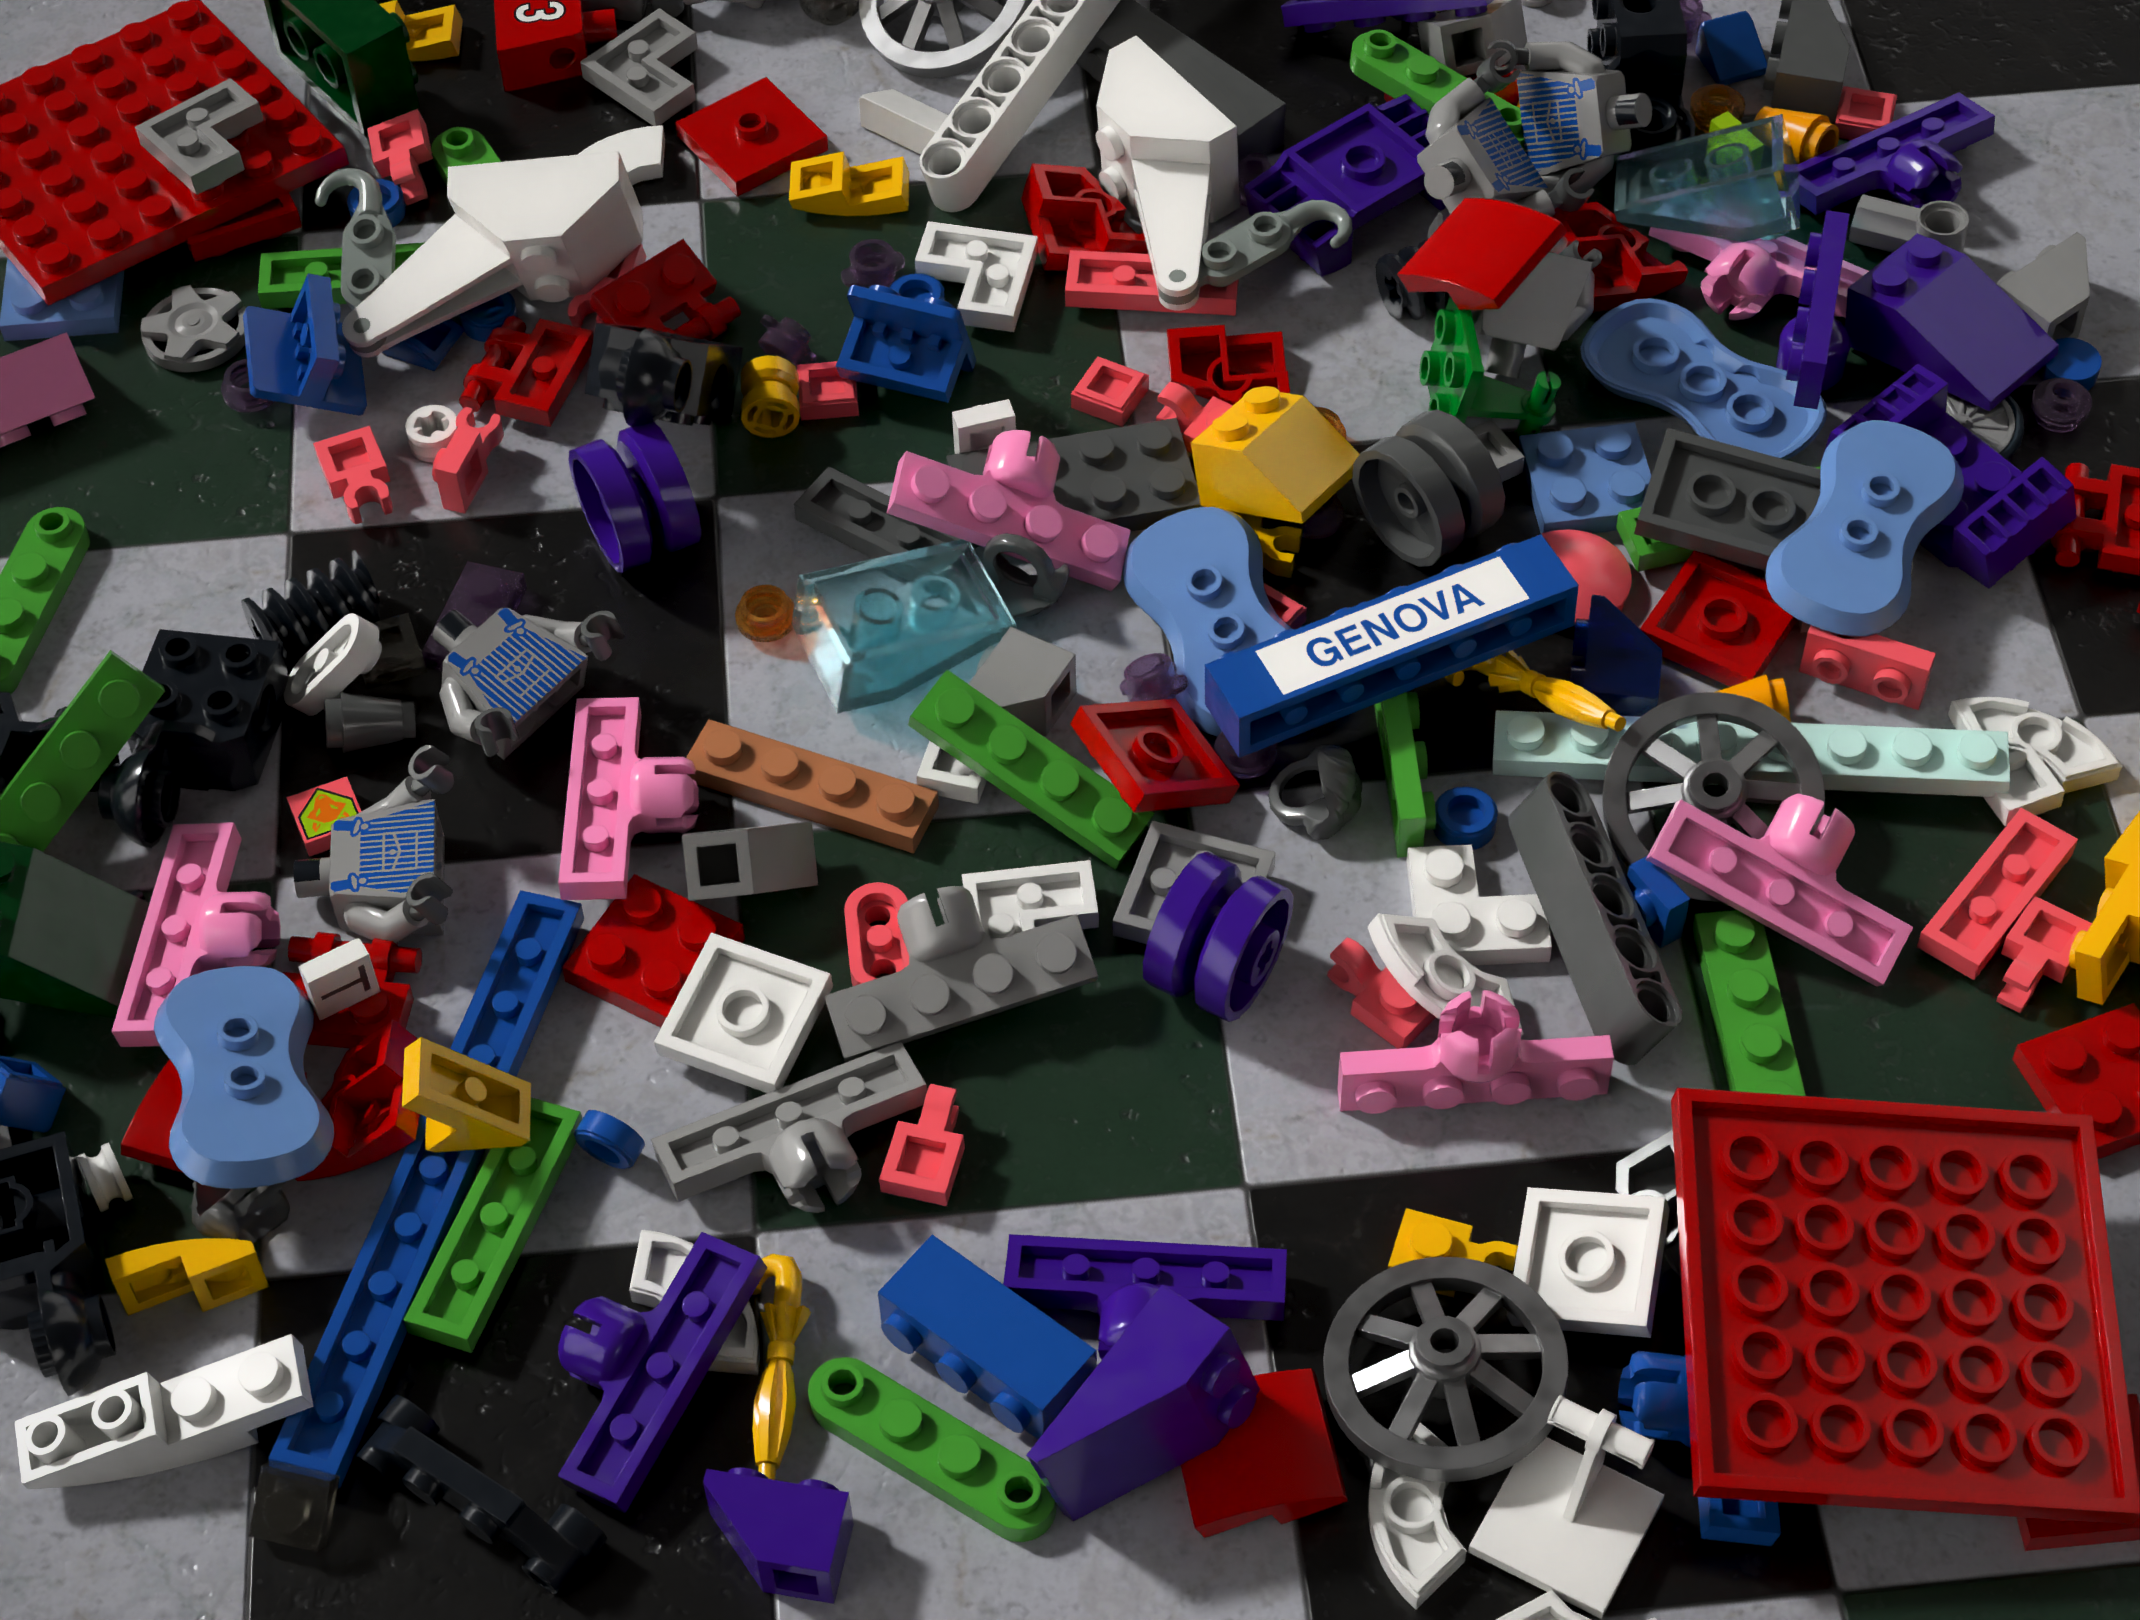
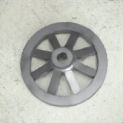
(961, 56)
(1729, 808)
(1445, 1374)

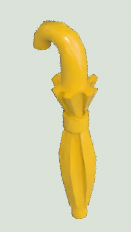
(1558, 695)
(776, 1393)

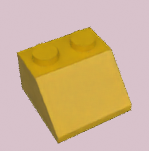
(1271, 457)

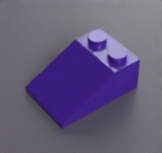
(1948, 316)
(1146, 1407)

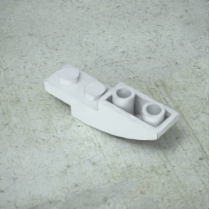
(160, 1426)

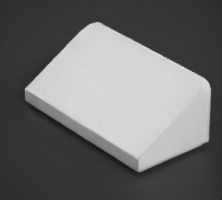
(900, 118)

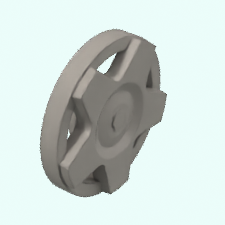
(193, 323)

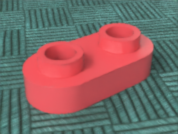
(877, 947)

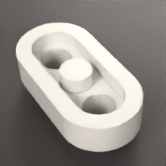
(333, 663)

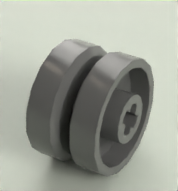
(1428, 488)

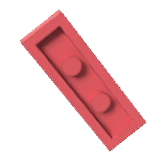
(1129, 283)
(1996, 892)

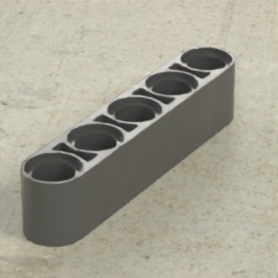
(1594, 918)

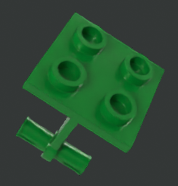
(1460, 388)

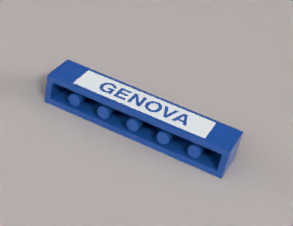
(1389, 645)

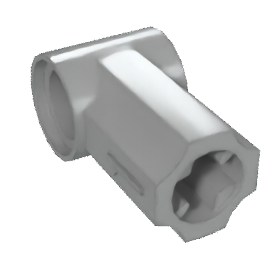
(1891, 224)

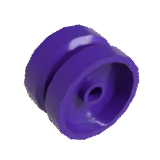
(635, 496)
(1217, 936)

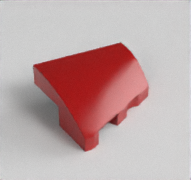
(1226, 365)
(368, 1104)

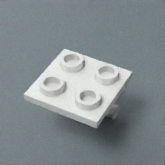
(1569, 1517)

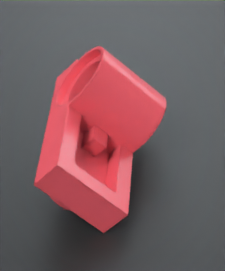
(1869, 665)

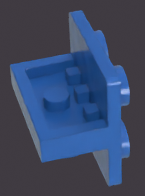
(905, 343)
(304, 353)

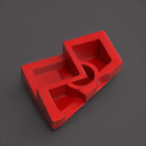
(1075, 214)
(1626, 267)

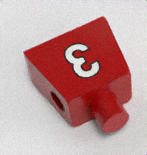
(546, 39)

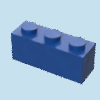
(984, 1337)

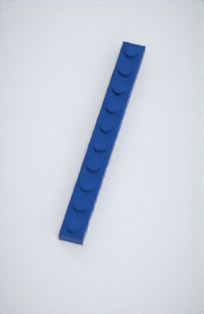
(423, 1199)

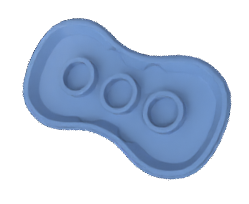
(1675, 363)
(1856, 550)
(1206, 592)
(242, 1078)

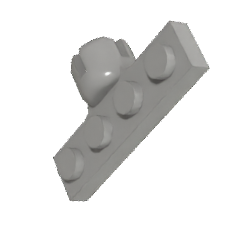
(957, 975)
(795, 1131)

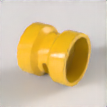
(770, 396)

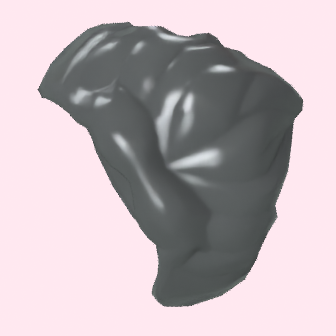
(1023, 593)
(1339, 786)
(233, 1216)

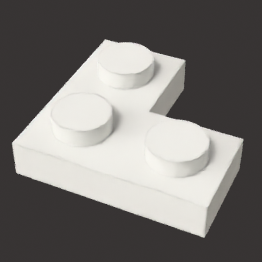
(990, 264)
(1033, 896)
(1476, 927)

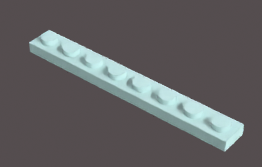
(1847, 754)

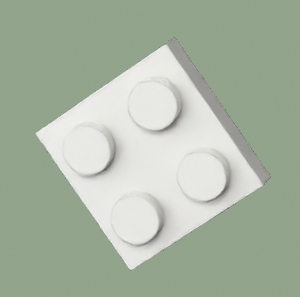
(743, 1014)
(1593, 1258)

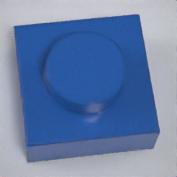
(1658, 900)

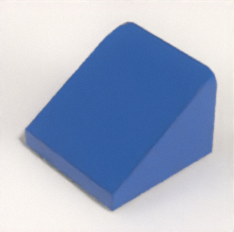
(1731, 48)
(427, 347)
(28, 1095)

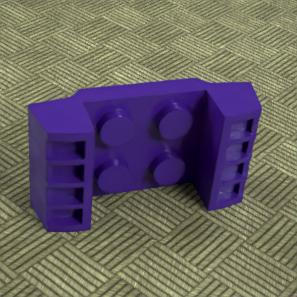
(1358, 163)
(2001, 508)

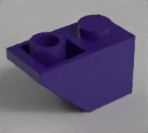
(783, 1531)

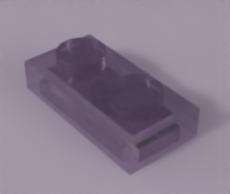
(477, 596)

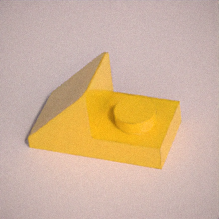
(464, 1100)

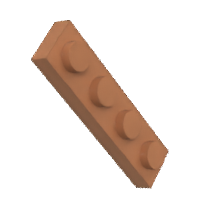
(812, 786)

